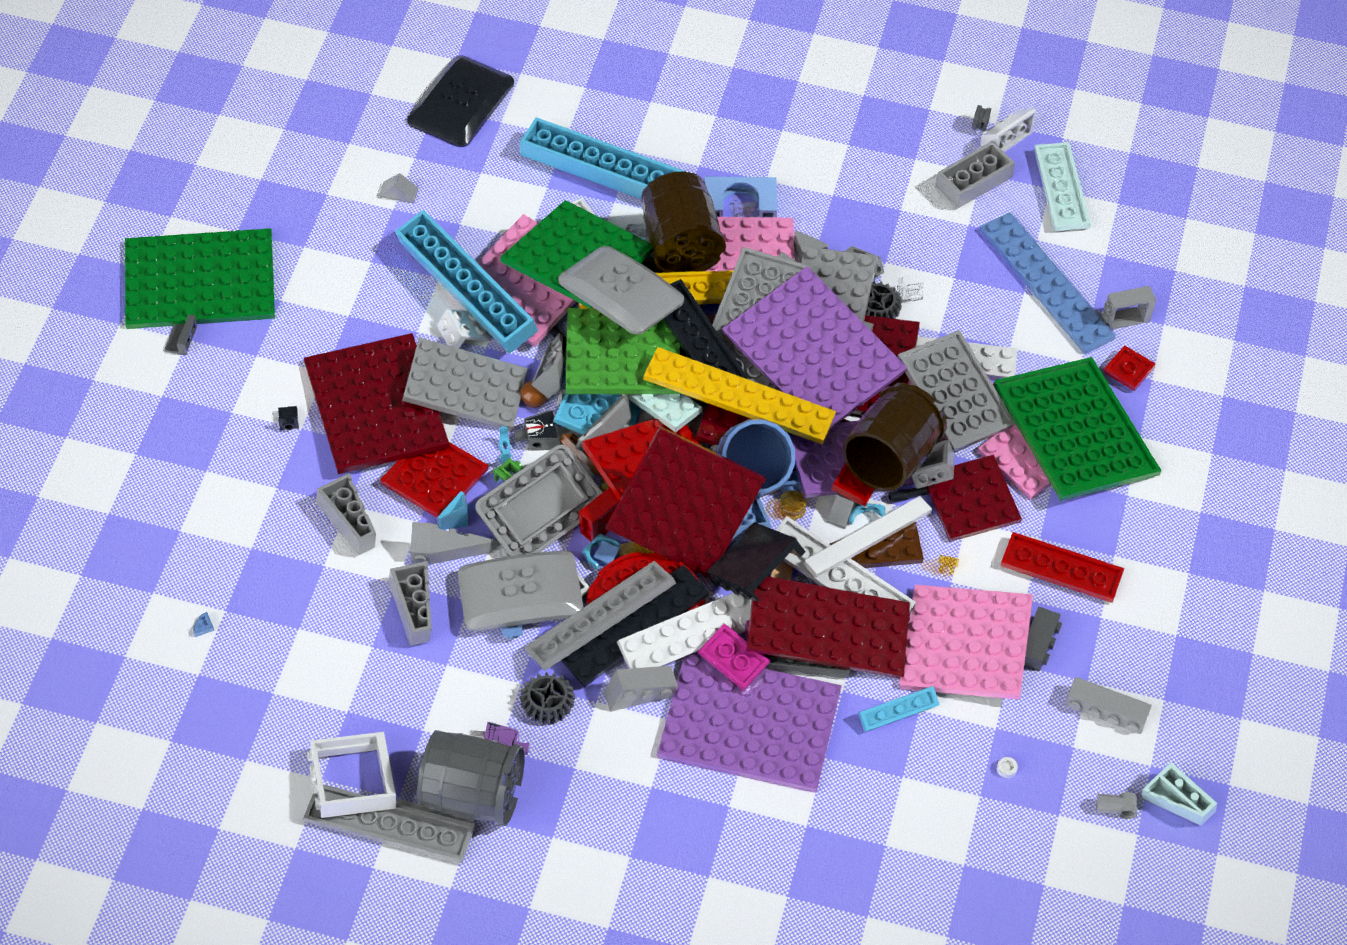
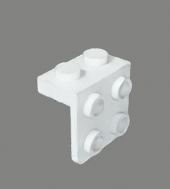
(460, 325)

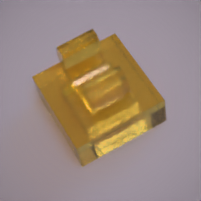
(947, 561)

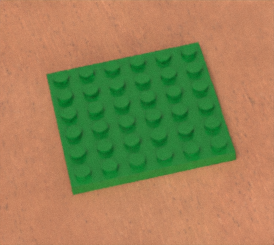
(564, 240)

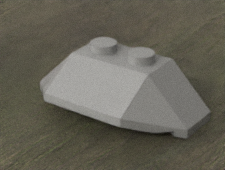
(613, 419)

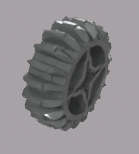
(880, 298)
(555, 705)

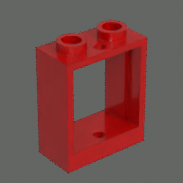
(596, 515)

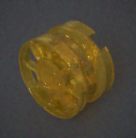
(792, 505)

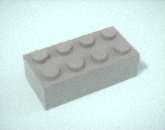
(975, 174)

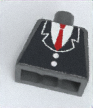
(539, 432)

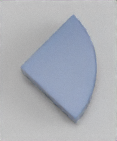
(203, 625)

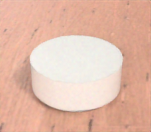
(1007, 767)

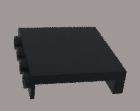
(752, 560)

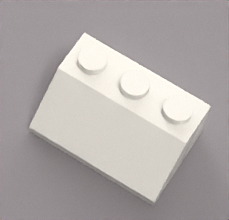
(1011, 130)

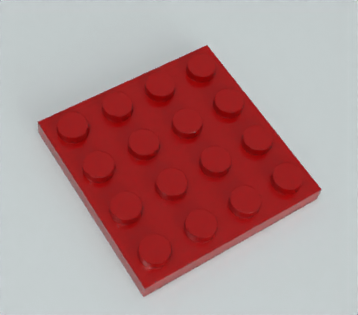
(434, 478)

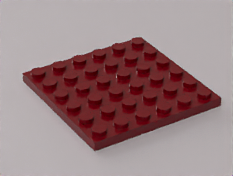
(685, 501)

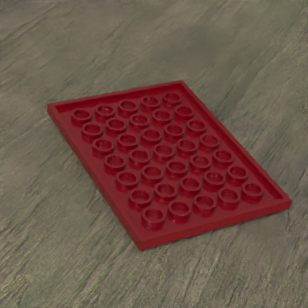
(363, 407)

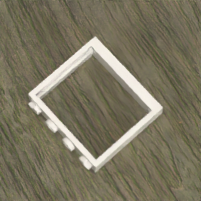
(350, 745)

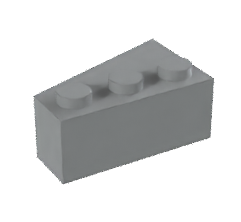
(639, 686)

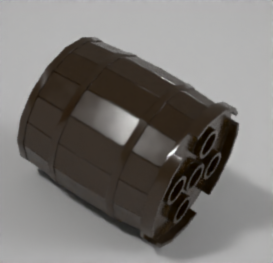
(682, 223)
(894, 437)

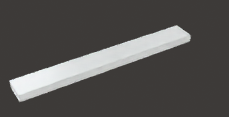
(867, 536)

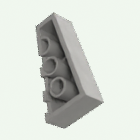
(346, 511)
(412, 598)

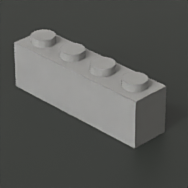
(1108, 705)

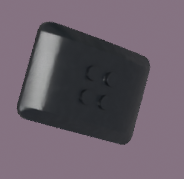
(460, 101)

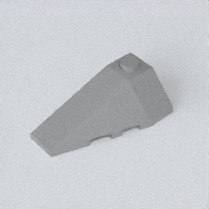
(551, 369)
(439, 545)

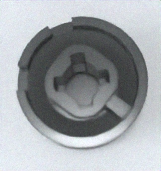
(981, 118)

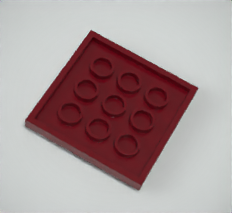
(974, 500)

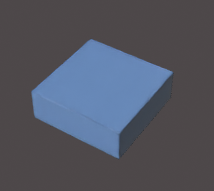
(606, 553)

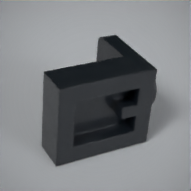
(288, 418)

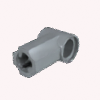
(1122, 804)

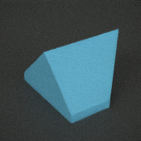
(455, 514)

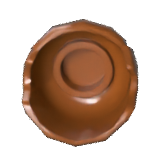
(531, 396)

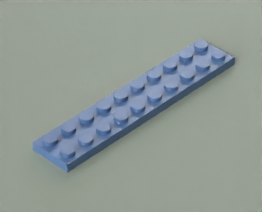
(1047, 283)

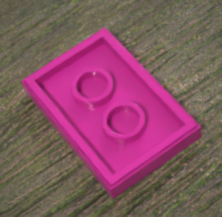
(728, 654)

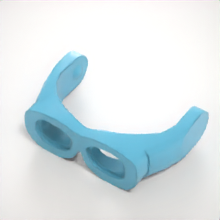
(504, 439)
(880, 510)
(596, 542)

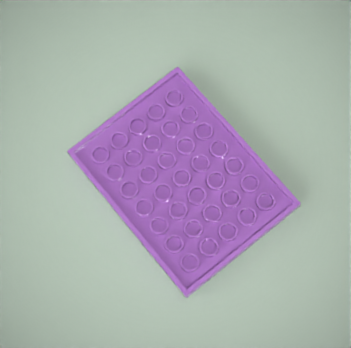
(814, 346)
(766, 733)

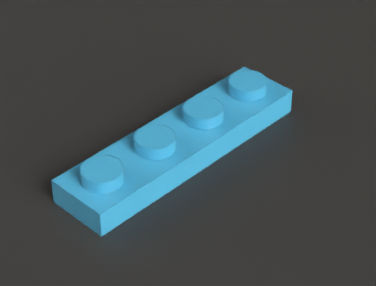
(898, 708)

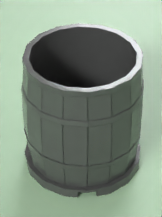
(470, 776)

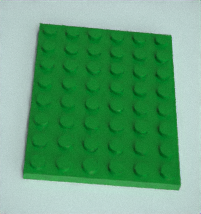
(200, 275)
(1076, 428)

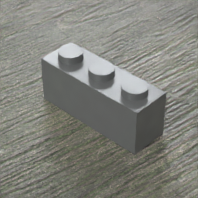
(1041, 638)

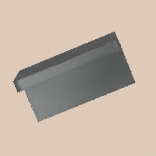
(181, 336)

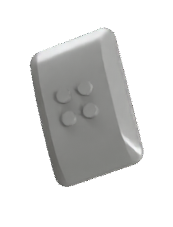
(621, 289)
(538, 502)
(519, 590)

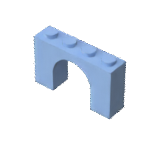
(761, 189)

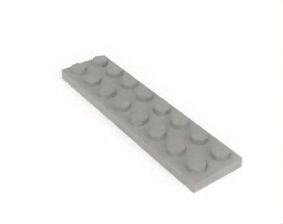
(599, 615)
(398, 827)

